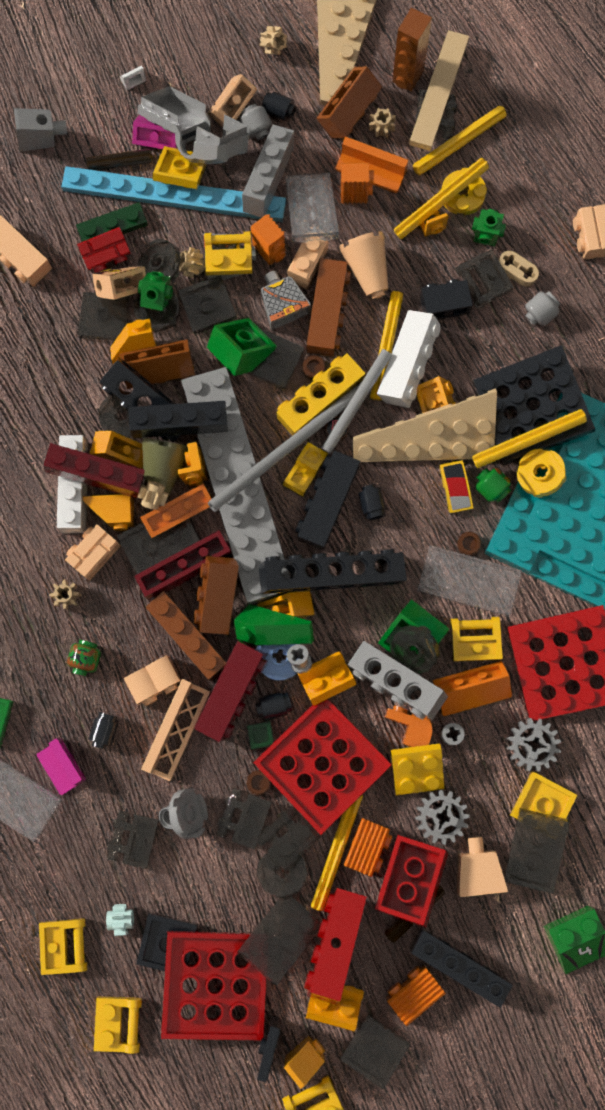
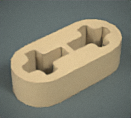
(519, 268)

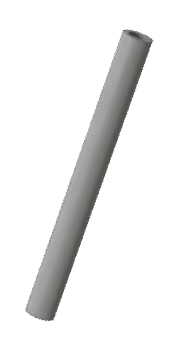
(356, 401)

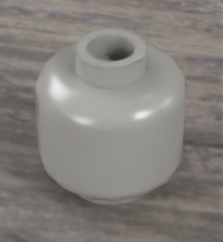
(257, 121)
(542, 308)

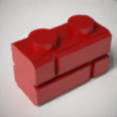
(104, 249)

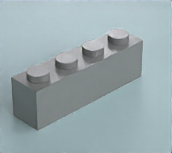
(268, 171)

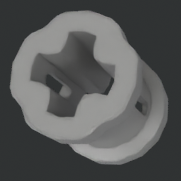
(298, 652)
(458, 738)

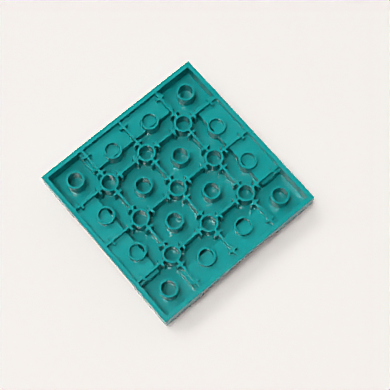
(562, 533)

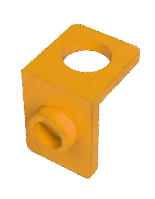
(435, 225)

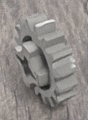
(536, 733)
(438, 828)

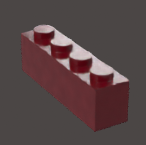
(93, 470)
(181, 566)
(230, 691)

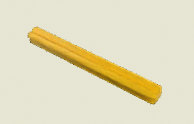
(459, 140)
(441, 198)
(388, 335)
(529, 438)
(334, 856)

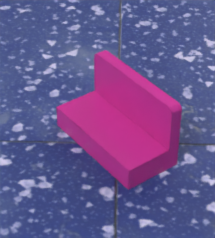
(151, 135)
(61, 766)

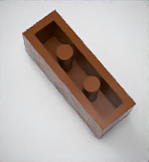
(349, 102)
(161, 362)
(216, 595)

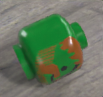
(493, 484)
(84, 657)

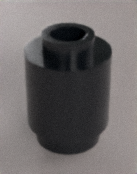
(279, 106)
(372, 502)
(273, 706)
(103, 730)

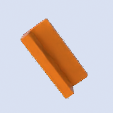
(387, 167)
(176, 511)
(474, 688)

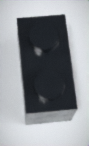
(446, 299)

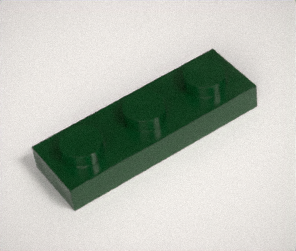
(127, 218)

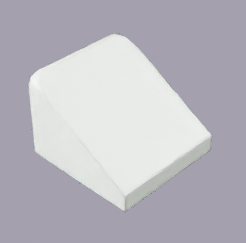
(133, 78)

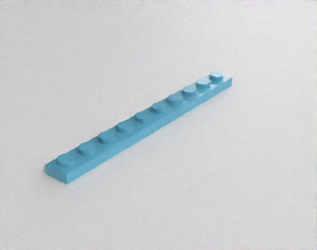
(153, 192)

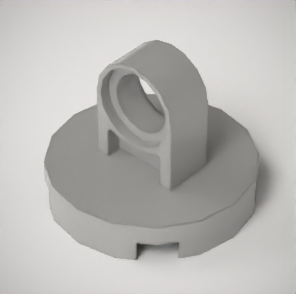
(186, 814)

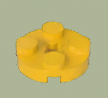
(466, 204)
(540, 485)

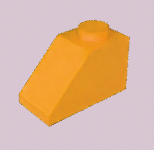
(133, 337)
(117, 448)
(114, 510)
(292, 603)
(304, 1061)

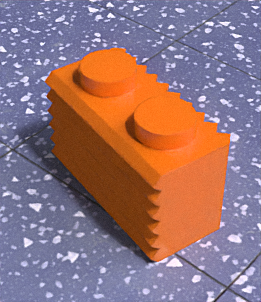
(356, 182)
(268, 239)
(367, 847)
(414, 994)

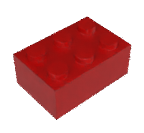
(411, 881)

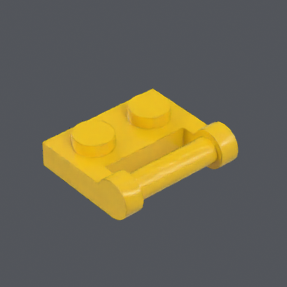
(228, 260)
(476, 647)
(54, 946)
(109, 1024)
(330, 1103)

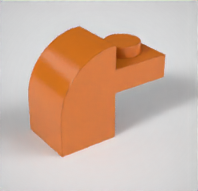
(417, 732)

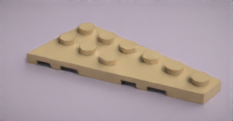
(340, 40)
(439, 434)

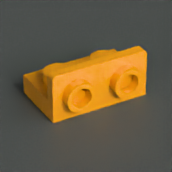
(435, 394)
(197, 471)
(327, 678)
(343, 1014)

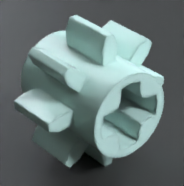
(120, 919)

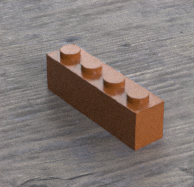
(411, 49)
(326, 308)
(186, 636)

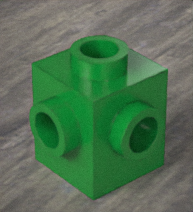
(488, 227)
(155, 291)

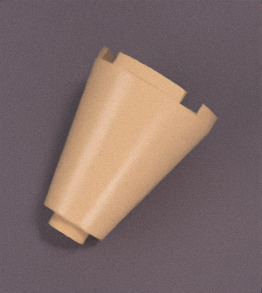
(368, 262)

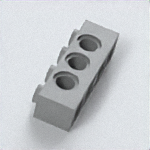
(369, 657)

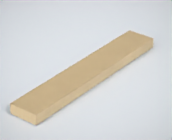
(439, 90)

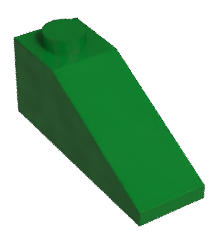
(271, 627)

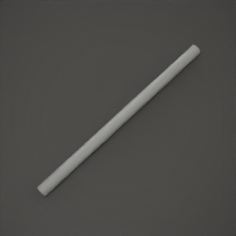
(281, 451)

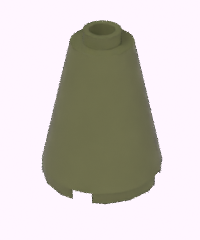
(162, 462)

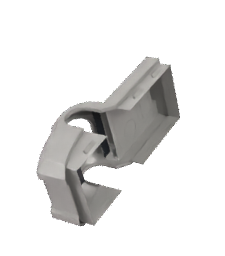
(190, 122)

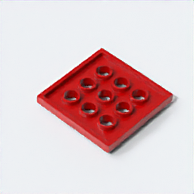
(526, 662)
(322, 781)
(175, 997)

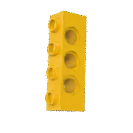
(341, 366)

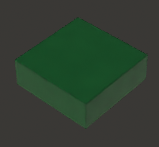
(260, 735)

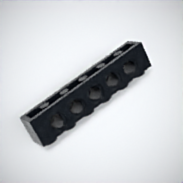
(274, 582)

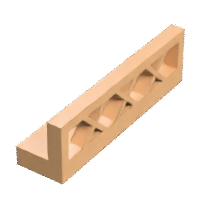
(167, 727)

